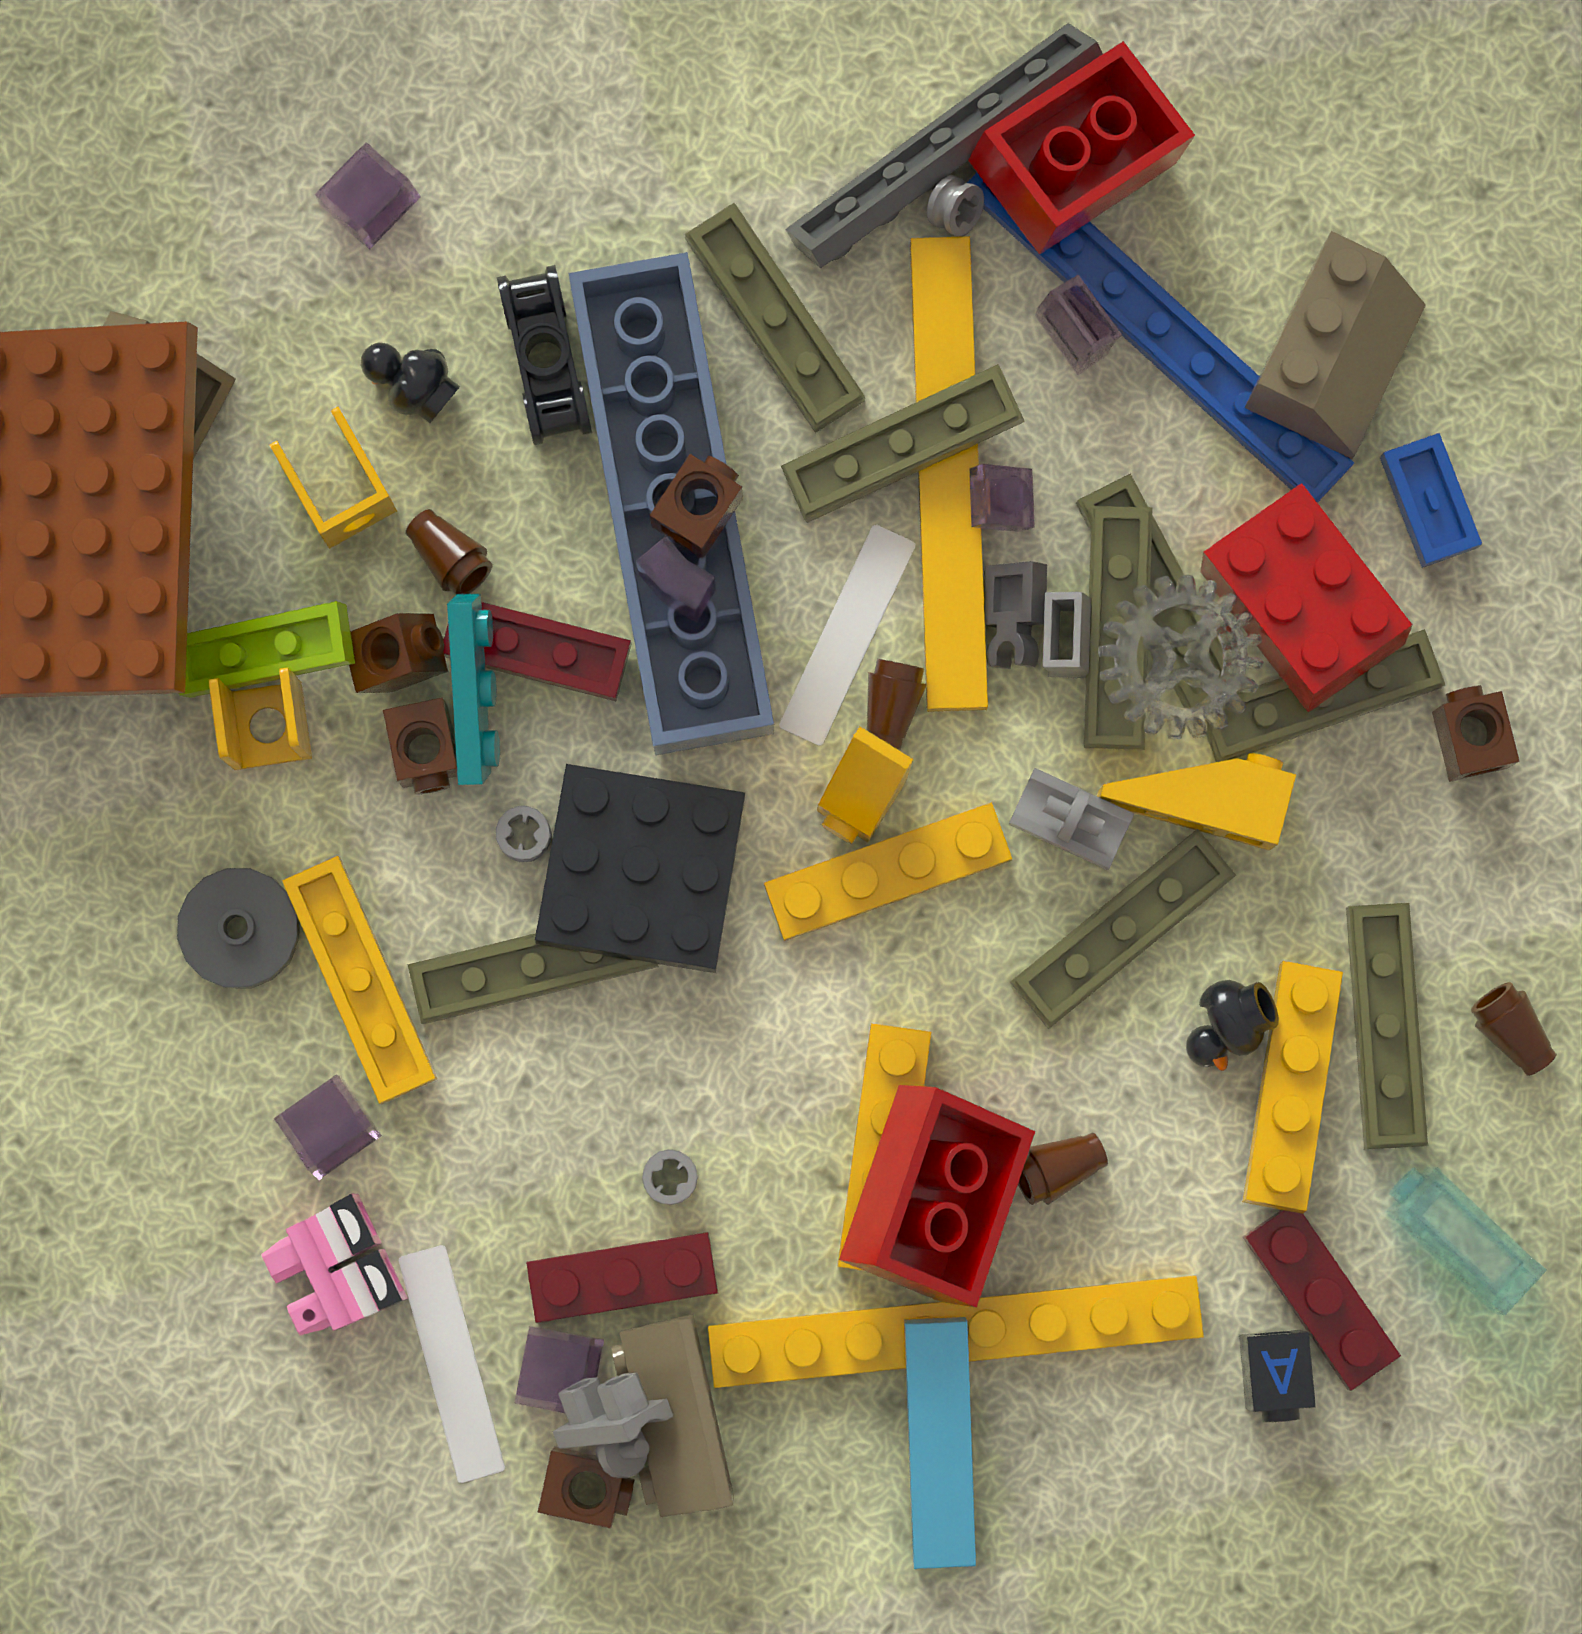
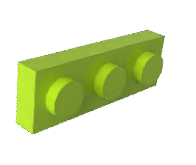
(257, 648)

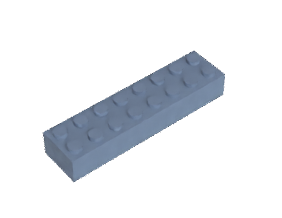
(651, 412)

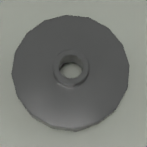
(270, 932)

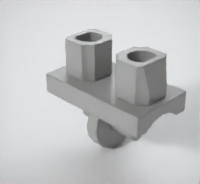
(1071, 819)
(612, 1420)

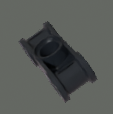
(552, 394)

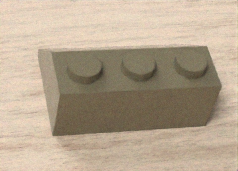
(1338, 347)
(687, 1450)

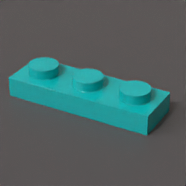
(472, 688)

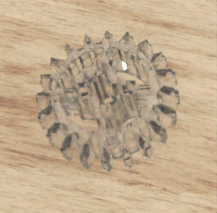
(1203, 674)

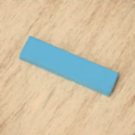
(940, 1442)

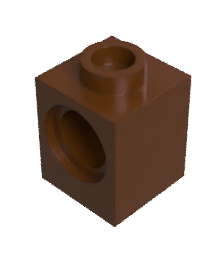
(693, 531)
(397, 653)
(411, 721)
(1461, 757)
(558, 1496)

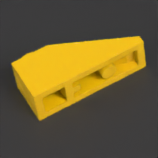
(863, 787)
(1222, 798)

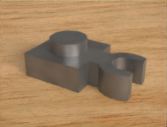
(1012, 605)

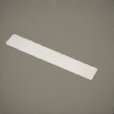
(847, 635)
(451, 1364)

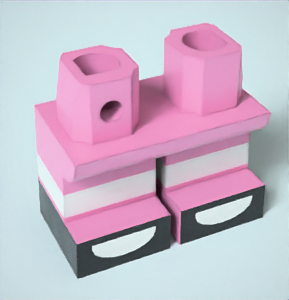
(321, 1245)

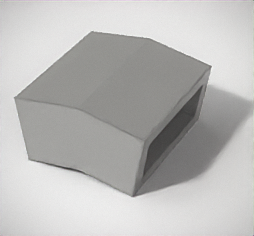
(1081, 605)

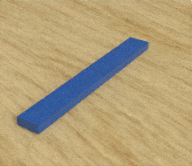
(1181, 350)

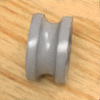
(955, 205)
(505, 833)
(656, 1164)

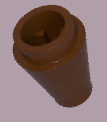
(449, 553)
(893, 700)
(1514, 1028)
(1060, 1166)

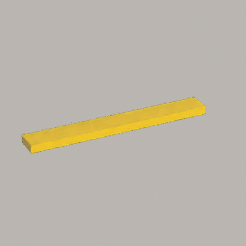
(948, 542)

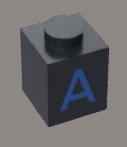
(1277, 1374)

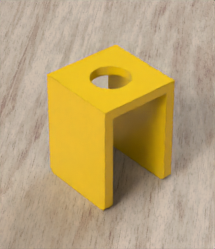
(354, 518)
(234, 714)

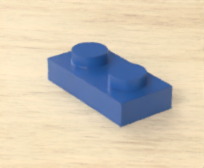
(1430, 500)

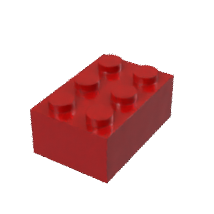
(1081, 147)
(1308, 596)
(937, 1195)

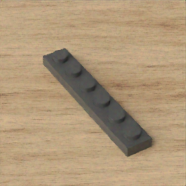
(937, 149)

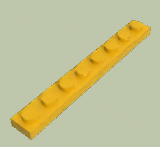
(996, 1329)

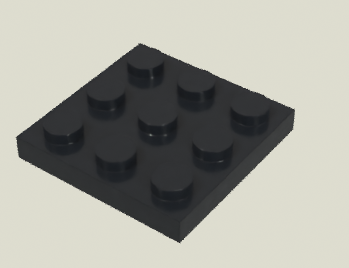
(640, 868)

